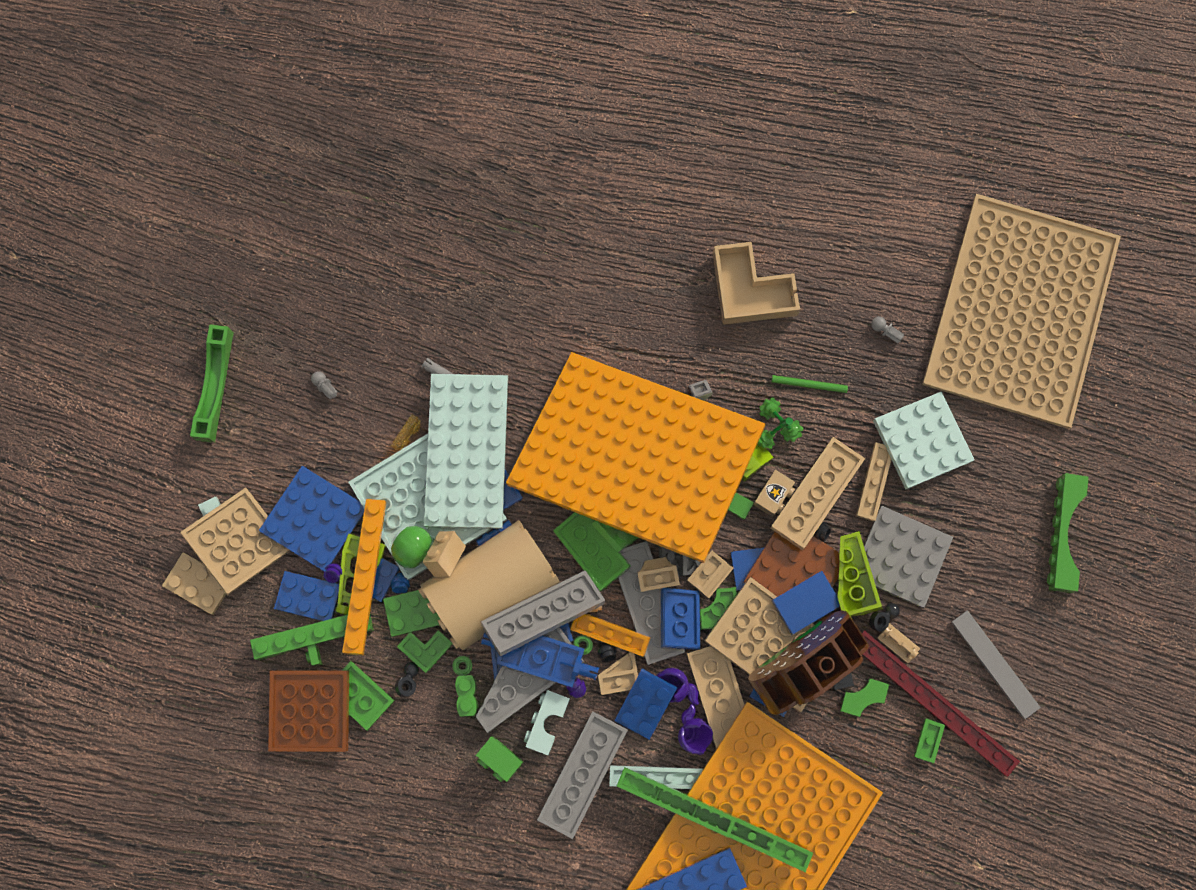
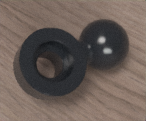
(880, 620)
(410, 671)

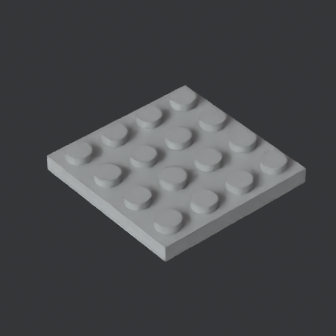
(905, 555)

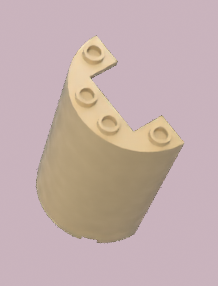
(487, 582)

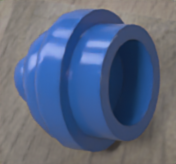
(399, 583)

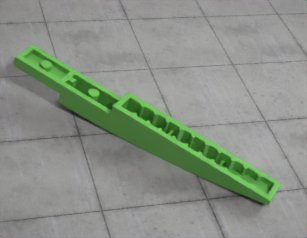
(715, 819)

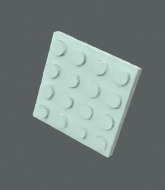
(923, 440)

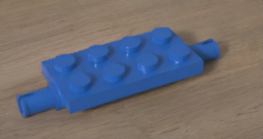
(547, 660)

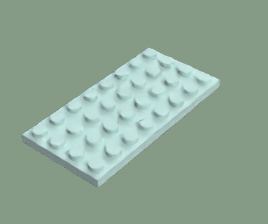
(466, 451)

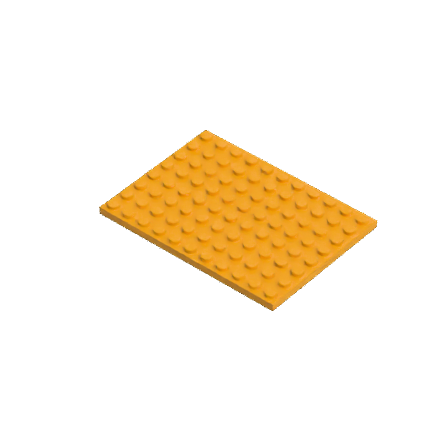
(637, 456)
(778, 785)

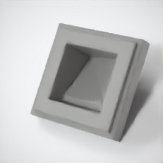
(701, 390)

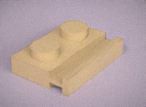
(710, 574)

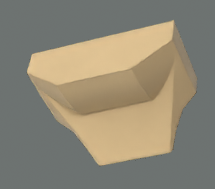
(657, 574)

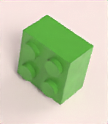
(499, 759)

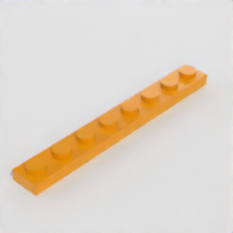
(364, 577)

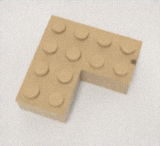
(743, 294)

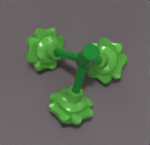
(791, 429)

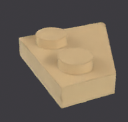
(619, 676)

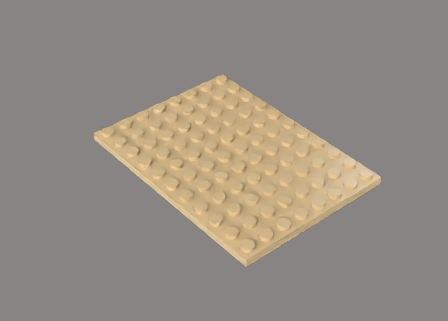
(1022, 311)

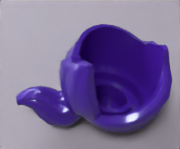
(678, 678)
(695, 733)

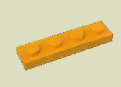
(611, 634)

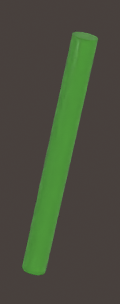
(809, 384)

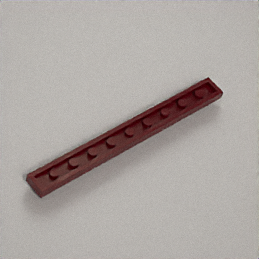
(939, 707)

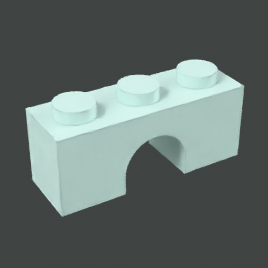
(538, 738)

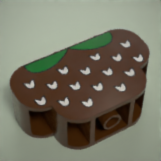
(810, 663)

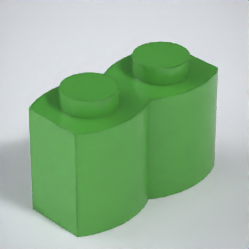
(466, 689)

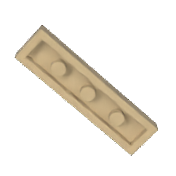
(874, 483)

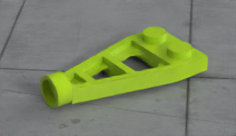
(349, 551)

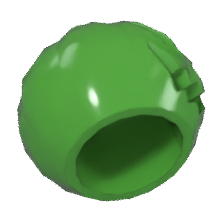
(411, 546)

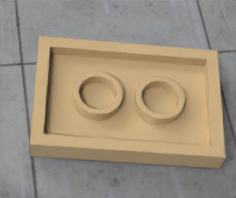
(195, 584)

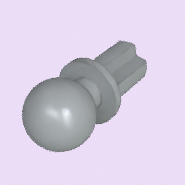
(879, 324)
(323, 384)

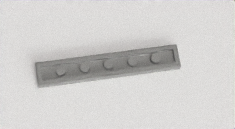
(995, 665)

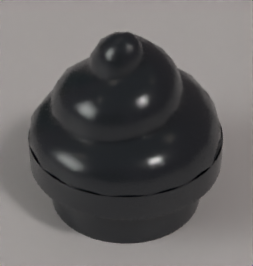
(823, 532)
(606, 652)

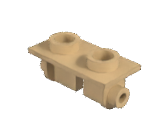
(899, 643)

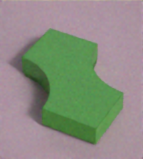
(710, 615)
(872, 693)

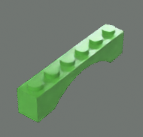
(217, 359)
(1064, 573)
(301, 637)

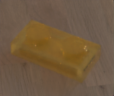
(402, 439)

